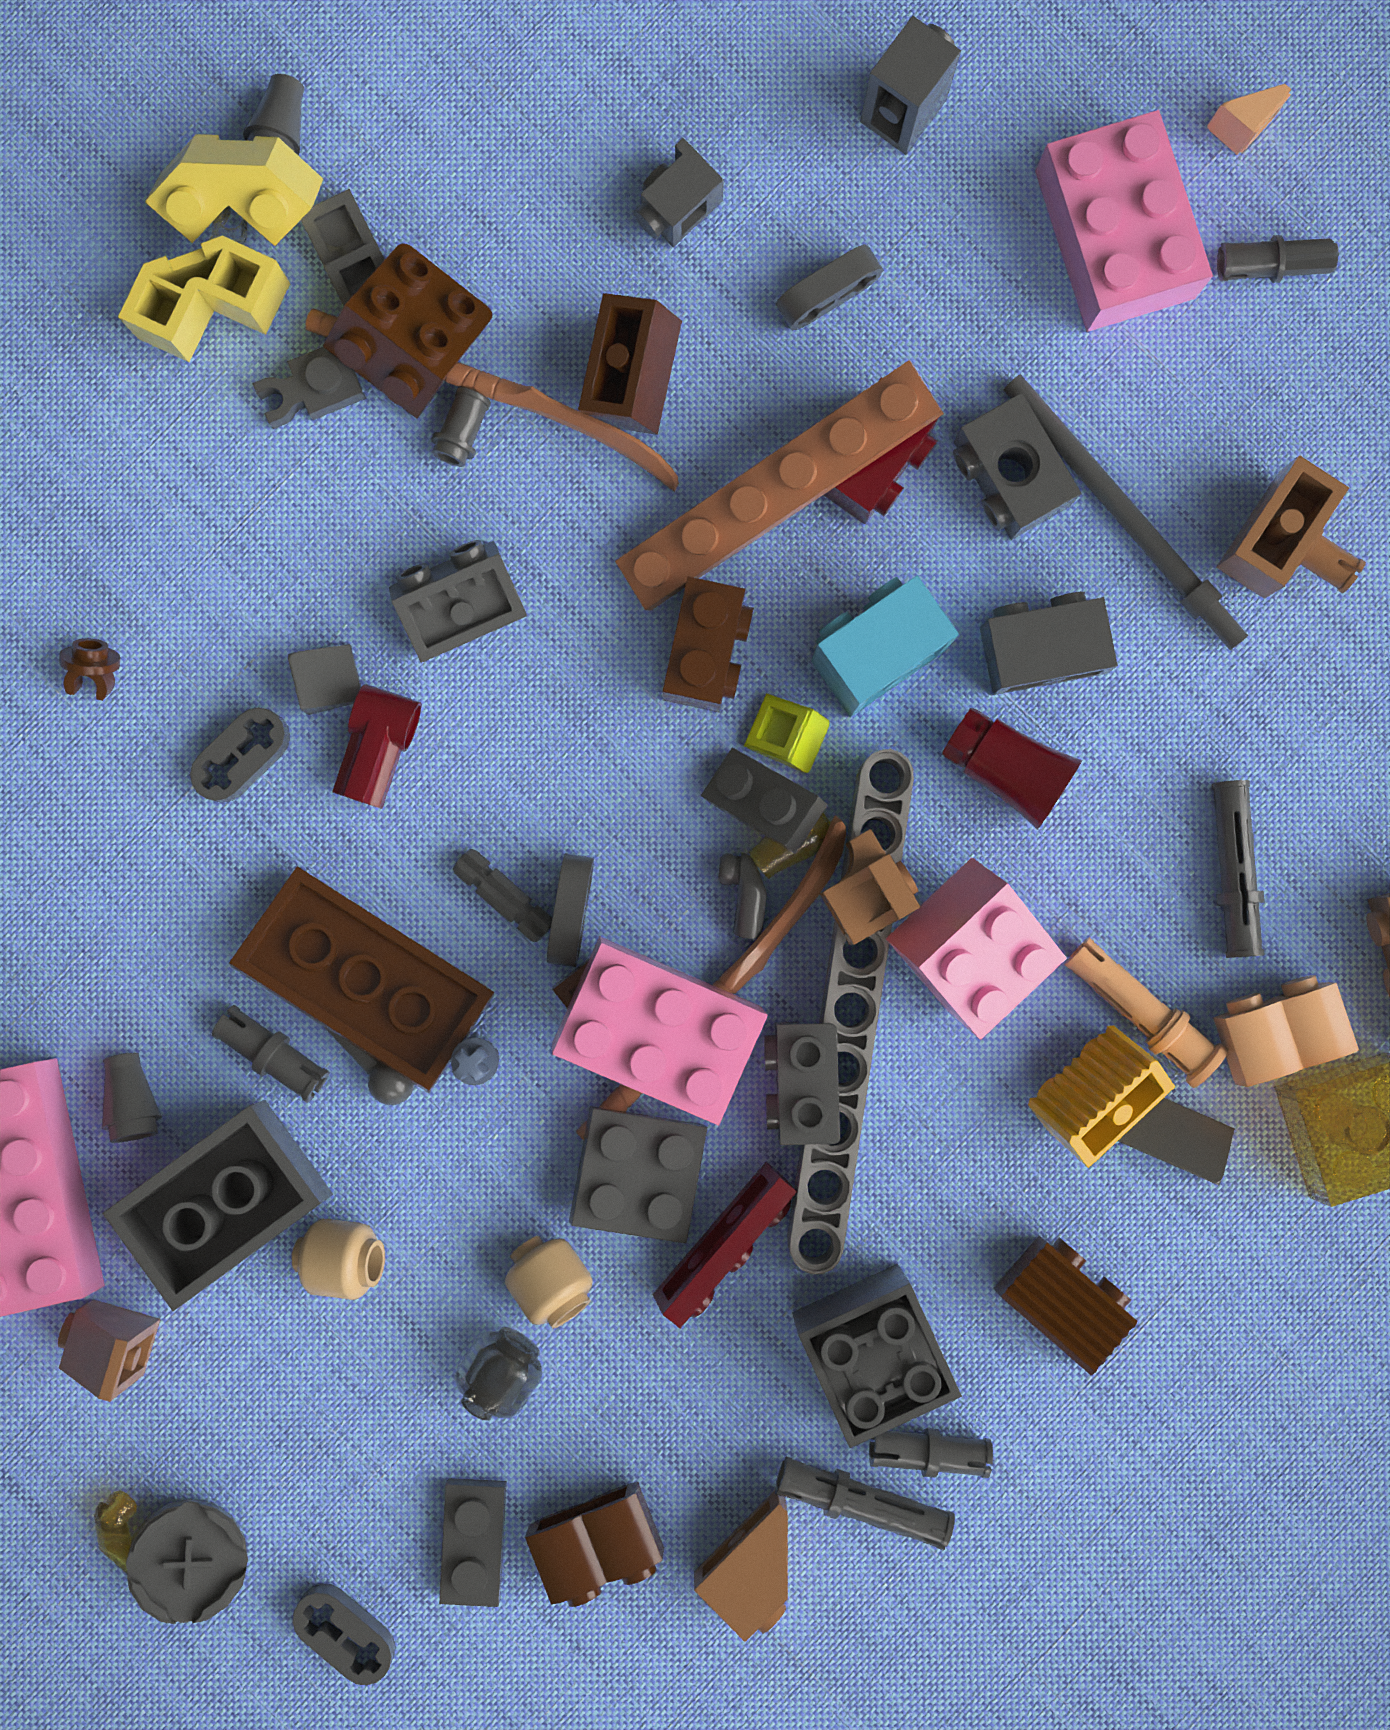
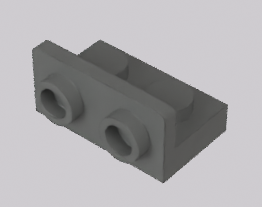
(456, 599)

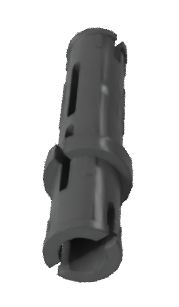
(1237, 869)
(855, 1500)

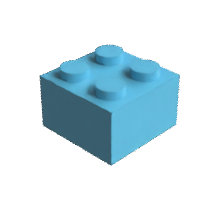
(883, 645)

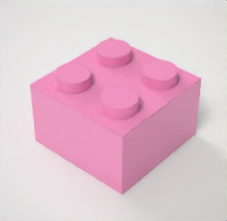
(976, 947)

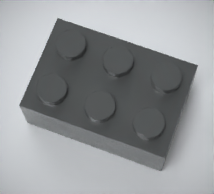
(217, 1204)

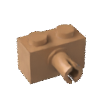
(1288, 533)

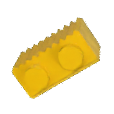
(1100, 1095)

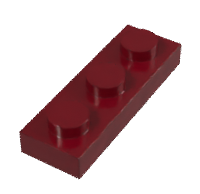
(724, 1245)

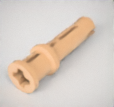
(1165, 1029)

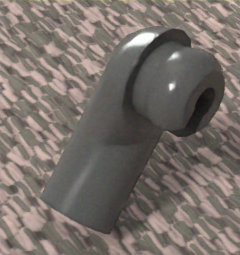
(750, 893)

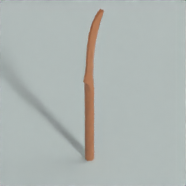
(537, 402)
(760, 951)

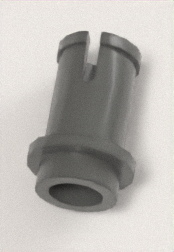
(460, 427)

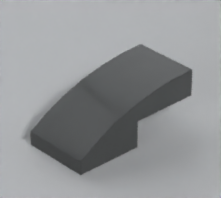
(343, 243)

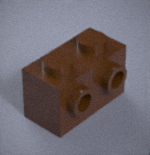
(630, 363)
(704, 643)

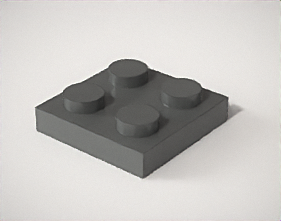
(638, 1175)

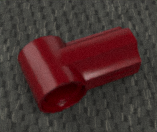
(380, 729)

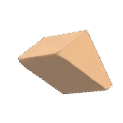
(1244, 118)

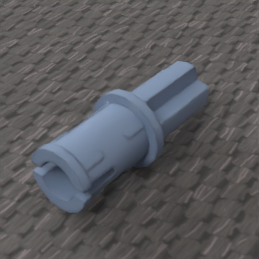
(474, 1061)

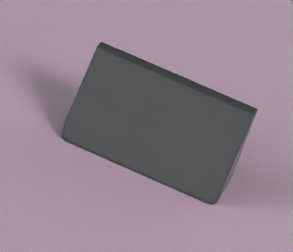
(1183, 1139)

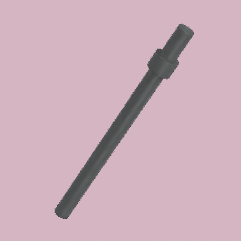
(1199, 597)

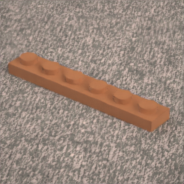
(780, 485)

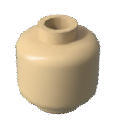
(338, 1259)
(548, 1281)

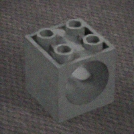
(875, 1355)

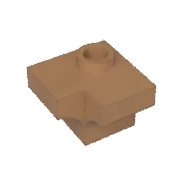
(871, 892)

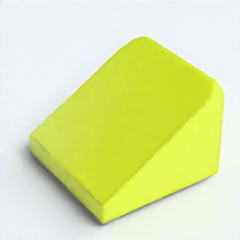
(787, 733)

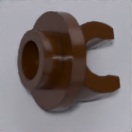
(91, 659)

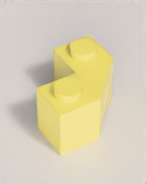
(255, 178)
(178, 295)

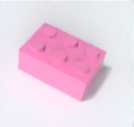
(1123, 220)
(658, 1031)

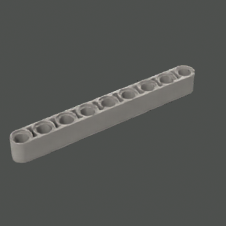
(867, 982)

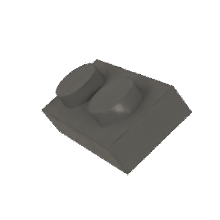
(764, 800)
(473, 1542)

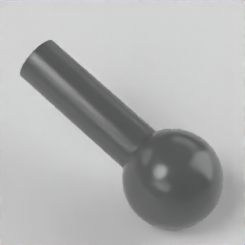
(383, 1082)

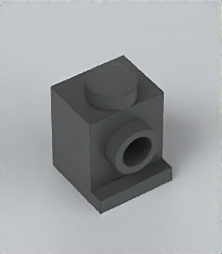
(679, 195)

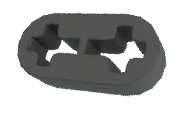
(829, 287)
(230, 745)
(570, 910)
(334, 1644)

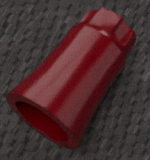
(1011, 765)

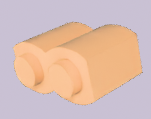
(1285, 1032)

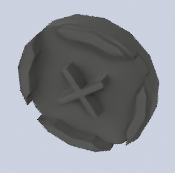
(186, 1561)

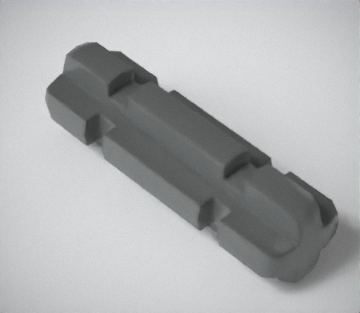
(503, 895)

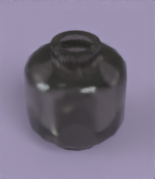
(498, 1374)

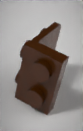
(407, 328)

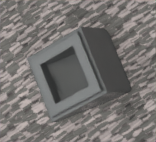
(324, 678)

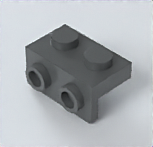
(806, 1081)

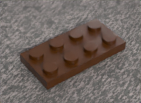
(362, 979)

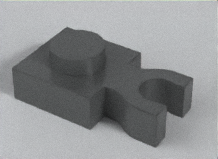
(317, 383)

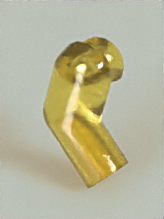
(112, 1526)

